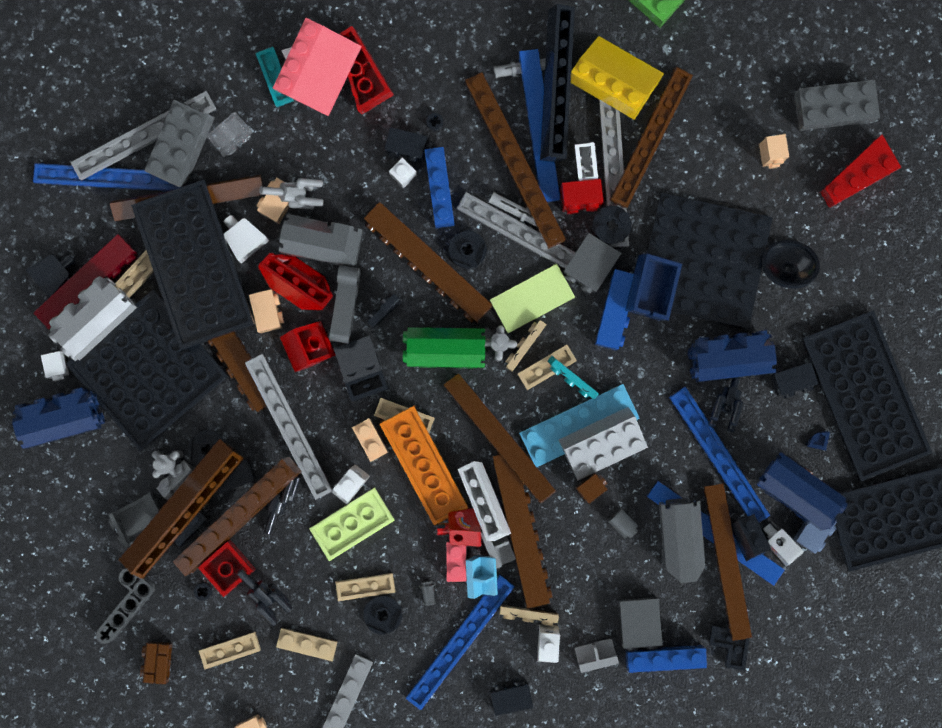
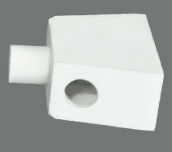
(586, 161)
(243, 238)
(350, 484)
(788, 551)
(548, 643)

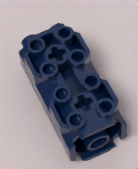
(732, 357)
(57, 418)
(802, 492)

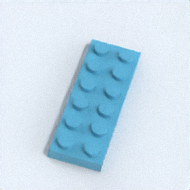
(543, 439)

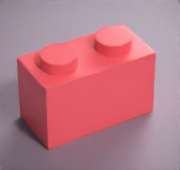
(456, 563)

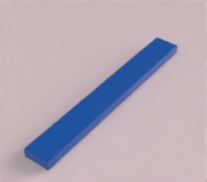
(534, 95)
(104, 178)
(718, 454)
(760, 565)
(458, 644)

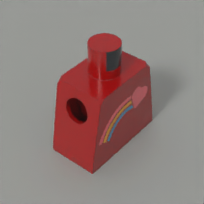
(462, 528)

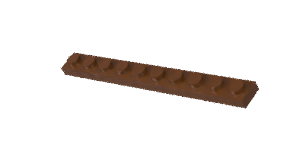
(515, 160)

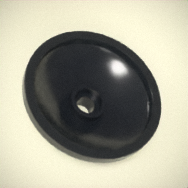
(792, 257)

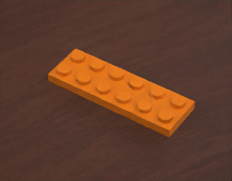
(423, 464)

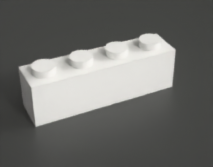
(484, 501)

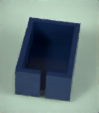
(653, 287)

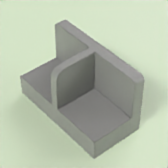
(500, 550)
(596, 655)

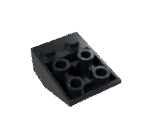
(361, 369)

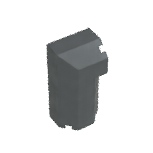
(320, 241)
(682, 539)

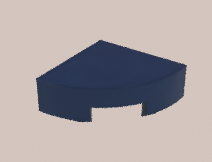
(819, 441)

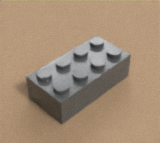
(837, 105)
(179, 144)

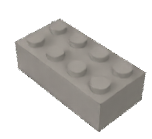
(603, 443)

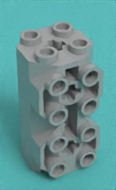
(90, 321)

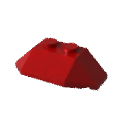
(296, 281)

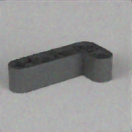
(345, 303)
(123, 609)

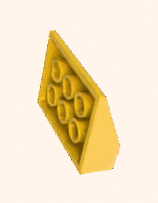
(615, 77)

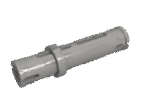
(512, 69)
(512, 208)

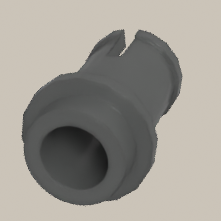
(428, 592)

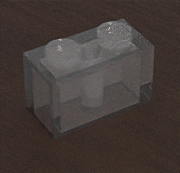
(229, 134)

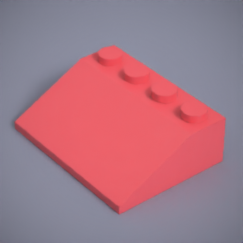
(317, 67)

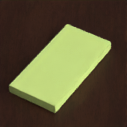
(532, 298)
(351, 524)

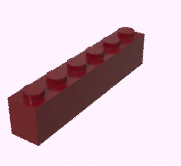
(104, 264)

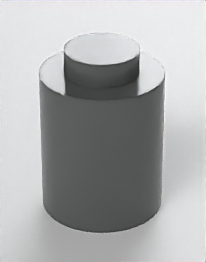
(623, 524)

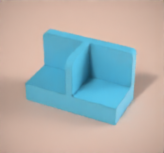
(481, 576)

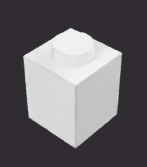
(402, 173)
(55, 365)

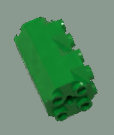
(444, 347)

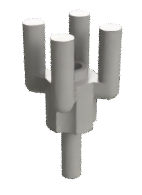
(295, 193)
(499, 343)
(165, 464)

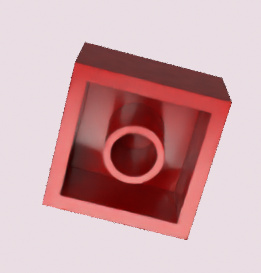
(581, 196)
(223, 566)

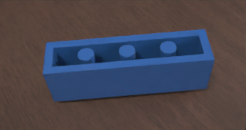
(439, 187)
(614, 315)
(666, 659)

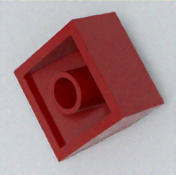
(307, 346)

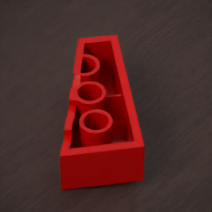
(365, 77)
(866, 169)

